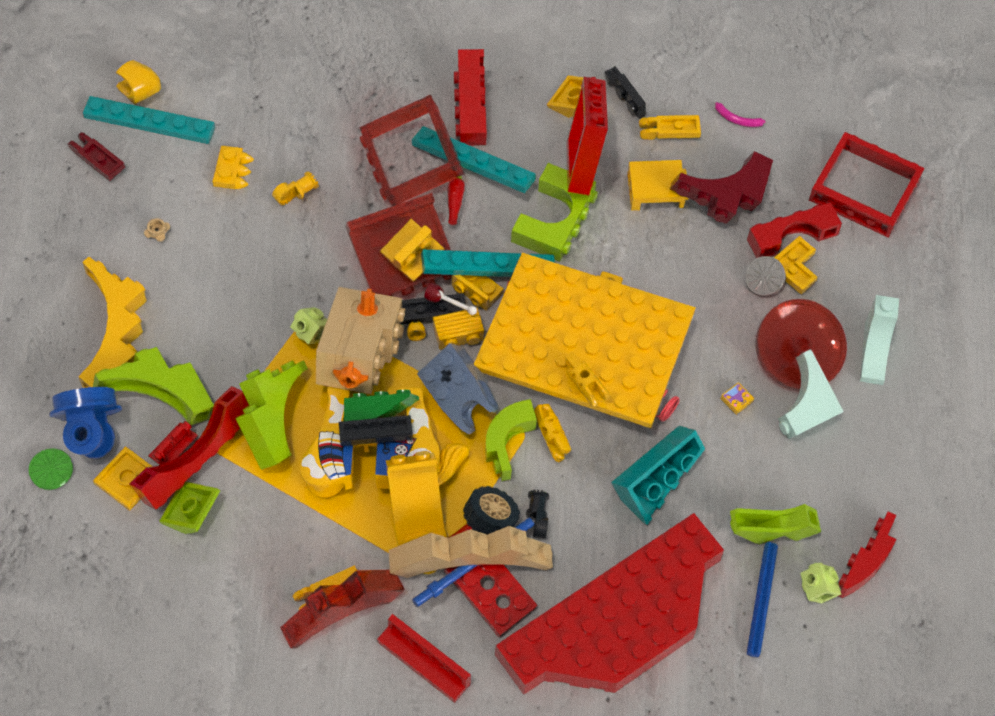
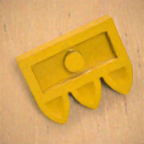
(230, 168)

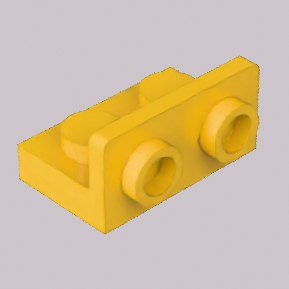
(479, 289)

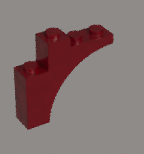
(727, 193)

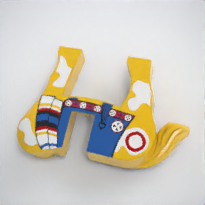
(330, 466)

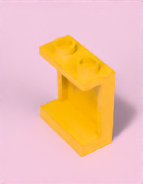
(652, 181)

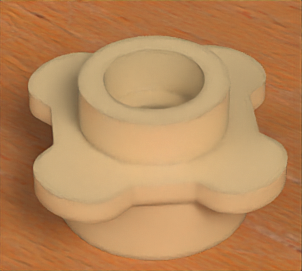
(155, 224)

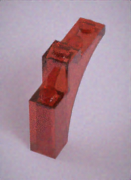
(335, 602)

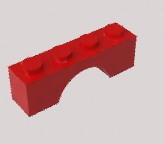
(818, 222)

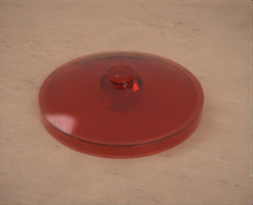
(794, 329)

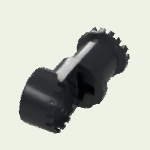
(537, 512)

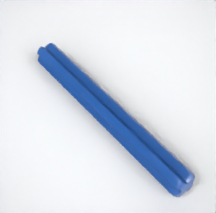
(762, 599)

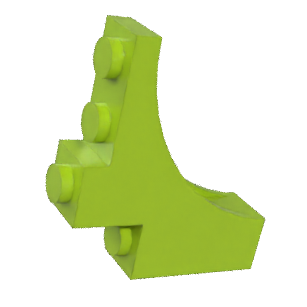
(151, 376)
(264, 417)

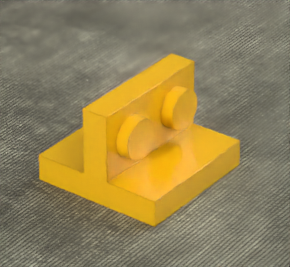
(406, 248)

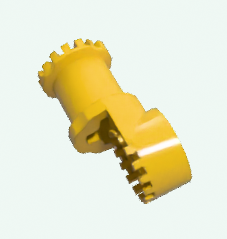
(286, 192)

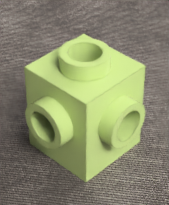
(309, 324)
(820, 583)

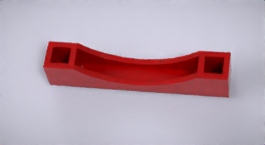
(159, 482)

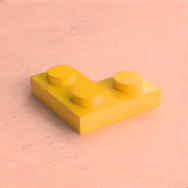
(793, 259)

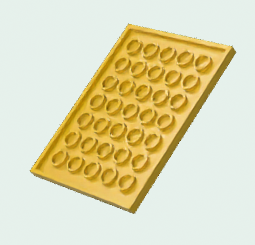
(616, 329)

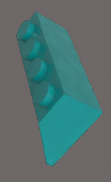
(657, 472)

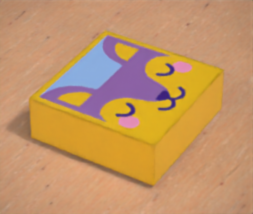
(737, 398)

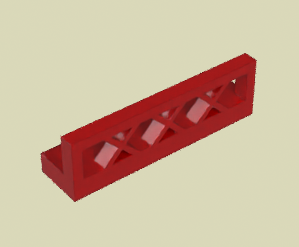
(424, 659)

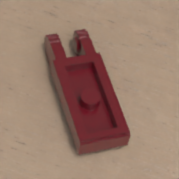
(97, 156)

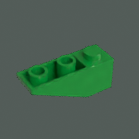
(377, 406)

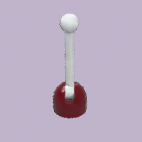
(435, 293)

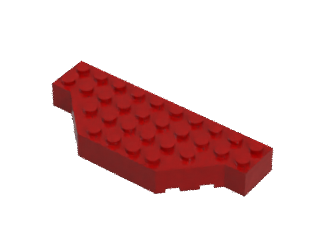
(619, 619)

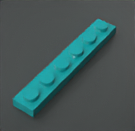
(149, 120)
(477, 161)
(472, 262)

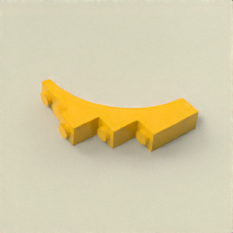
(122, 323)

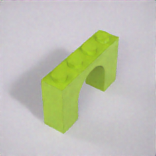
(554, 237)

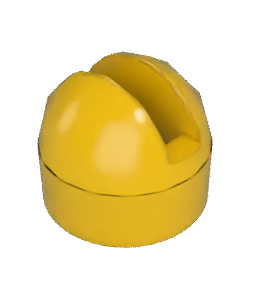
(416, 336)

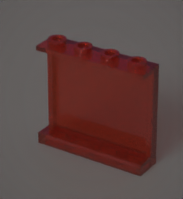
(375, 230)

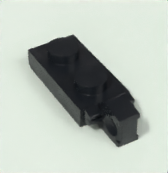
(626, 90)

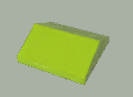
(189, 507)

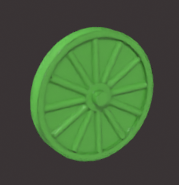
(50, 469)

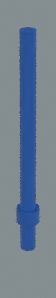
(436, 588)

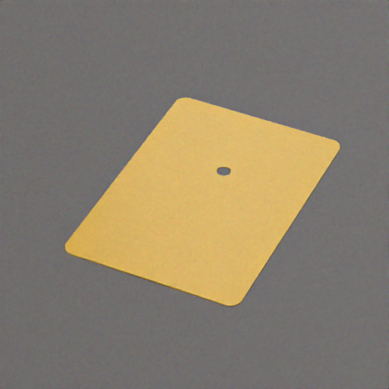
(364, 507)

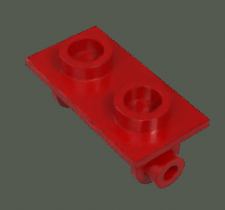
(173, 444)

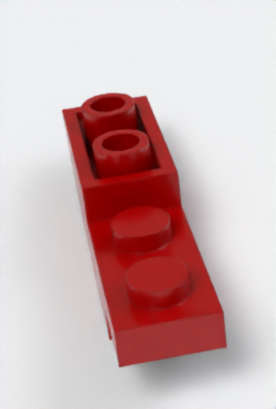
(869, 559)

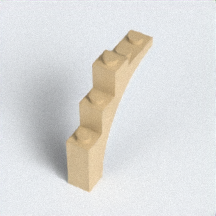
(470, 547)

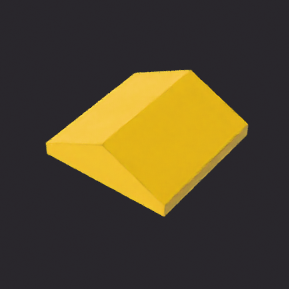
(566, 96)

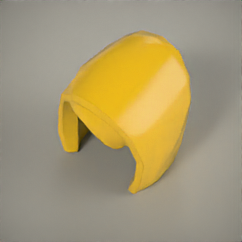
(139, 81)

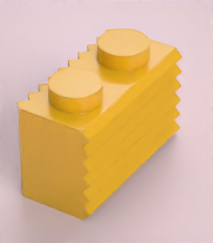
(458, 328)

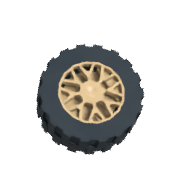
(490, 510)

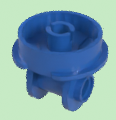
(86, 418)

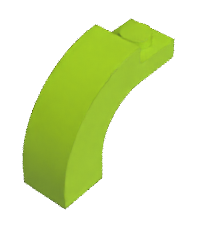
(507, 423)

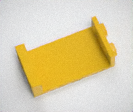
(415, 496)

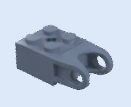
(457, 386)

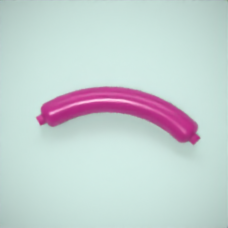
(747, 122)

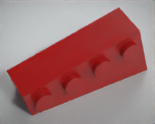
(471, 97)

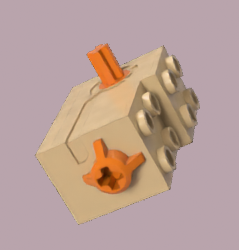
(358, 339)

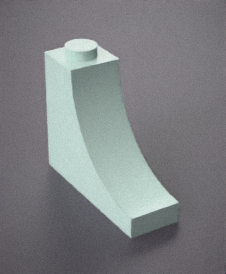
(877, 338)
(815, 400)

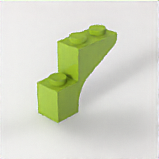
(767, 525)

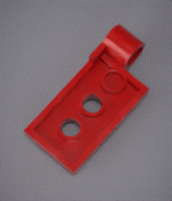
(484, 600)

